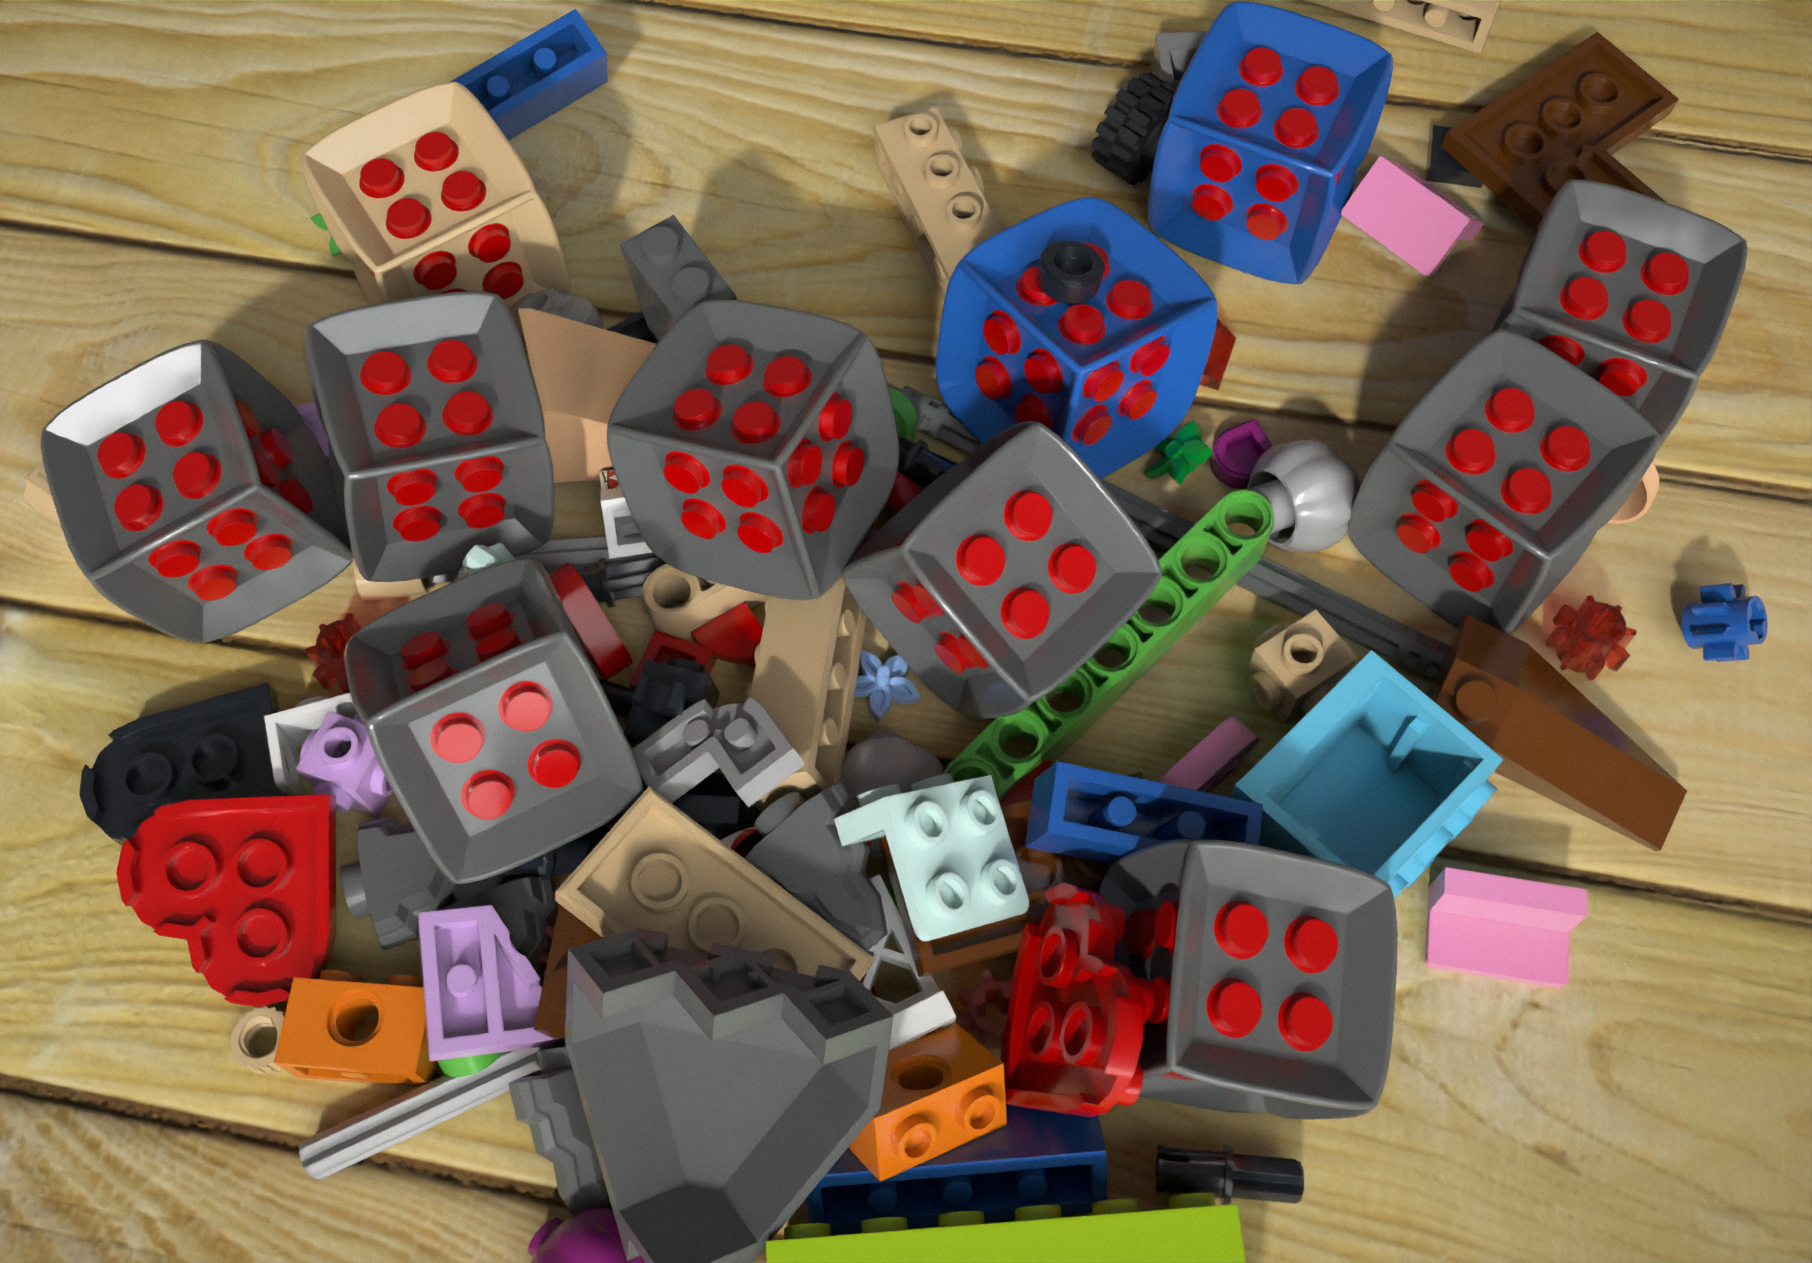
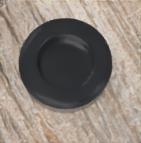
(1070, 272)

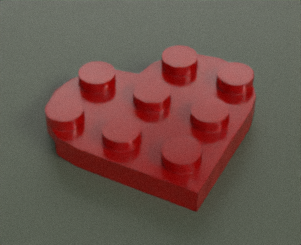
(242, 886)
(1074, 1011)

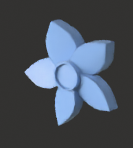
(884, 683)

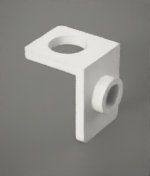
(290, 729)

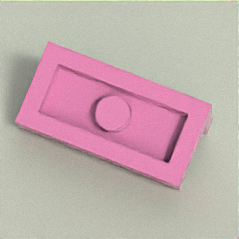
(1409, 215)
(1502, 926)

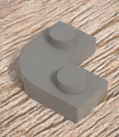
(730, 737)

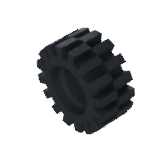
(1133, 128)

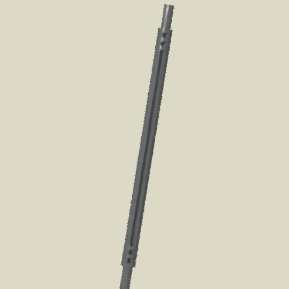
(1266, 578)

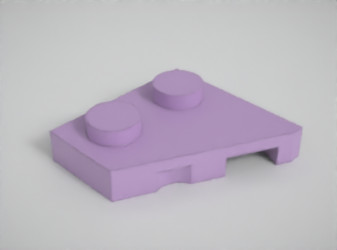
(476, 986)

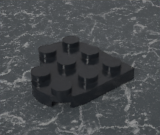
(181, 755)

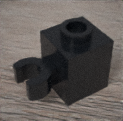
(664, 693)

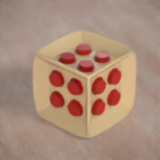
(434, 202)

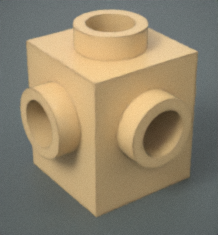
(1297, 666)

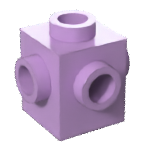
(343, 764)

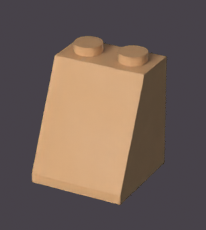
(578, 382)

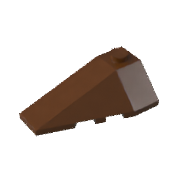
(1553, 734)

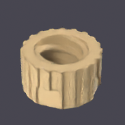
(244, 1033)

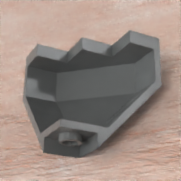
(716, 1087)

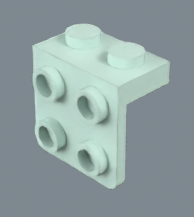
(946, 852)

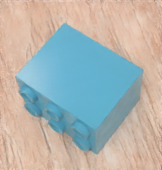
(1372, 778)

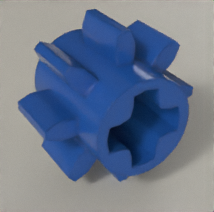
(1724, 622)

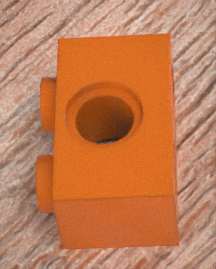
(321, 1023)
(933, 1100)

